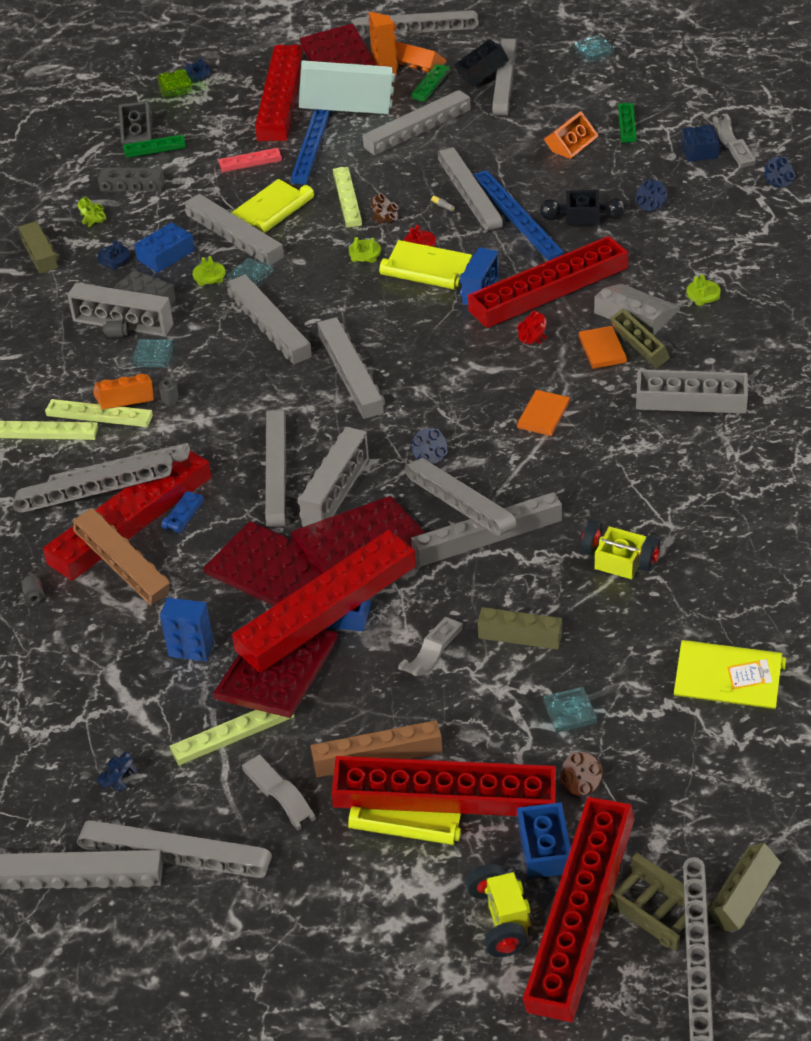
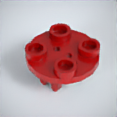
(420, 237)
(532, 328)

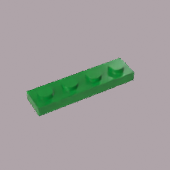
(430, 82)
(627, 122)
(154, 146)

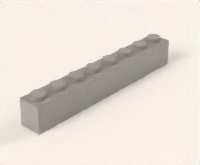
(416, 122)
(234, 229)
(269, 319)
(351, 368)
(471, 535)
(81, 869)

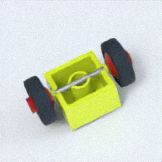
(619, 550)
(506, 907)

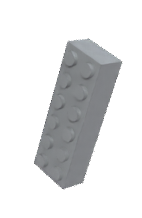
(100, 304)
(692, 391)
(334, 477)

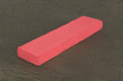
(250, 159)

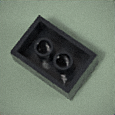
(481, 62)

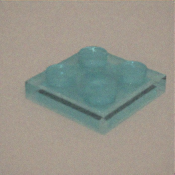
(593, 47)
(253, 269)
(152, 353)
(569, 709)

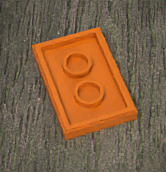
(602, 347)
(543, 412)

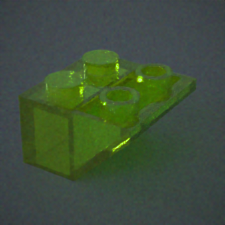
(174, 83)

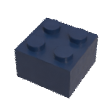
(699, 143)

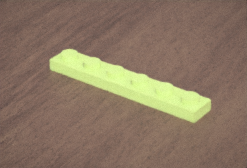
(347, 197)
(93, 412)
(48, 430)
(224, 735)

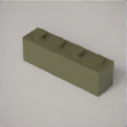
(38, 247)
(640, 338)
(520, 628)
(744, 887)

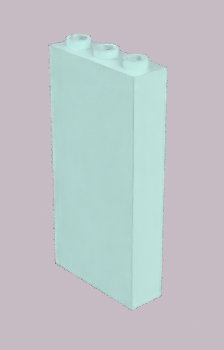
(346, 87)

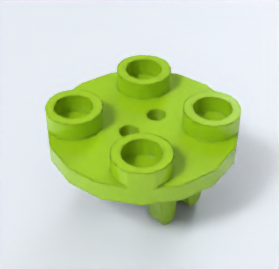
(92, 211)
(364, 250)
(208, 272)
(703, 291)

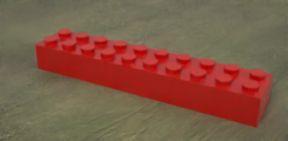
(279, 93)
(547, 281)
(128, 513)
(323, 601)
(440, 785)
(579, 910)

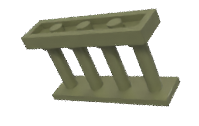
(661, 882)

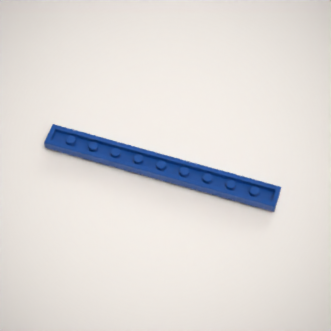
(310, 147)
(518, 216)

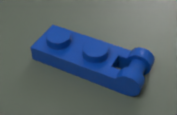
(183, 512)

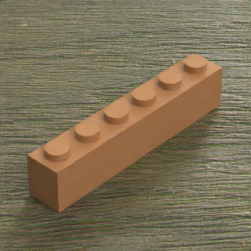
(121, 556)
(395, 743)

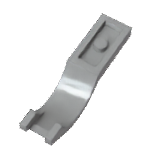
(737, 147)
(432, 647)
(284, 791)

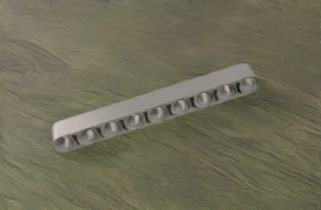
(422, 25)
(504, 79)
(470, 189)
(275, 468)
(99, 477)
(460, 497)
(177, 848)
(696, 948)

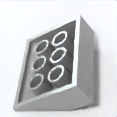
(645, 308)

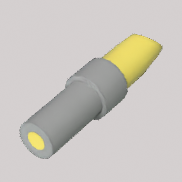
(443, 203)

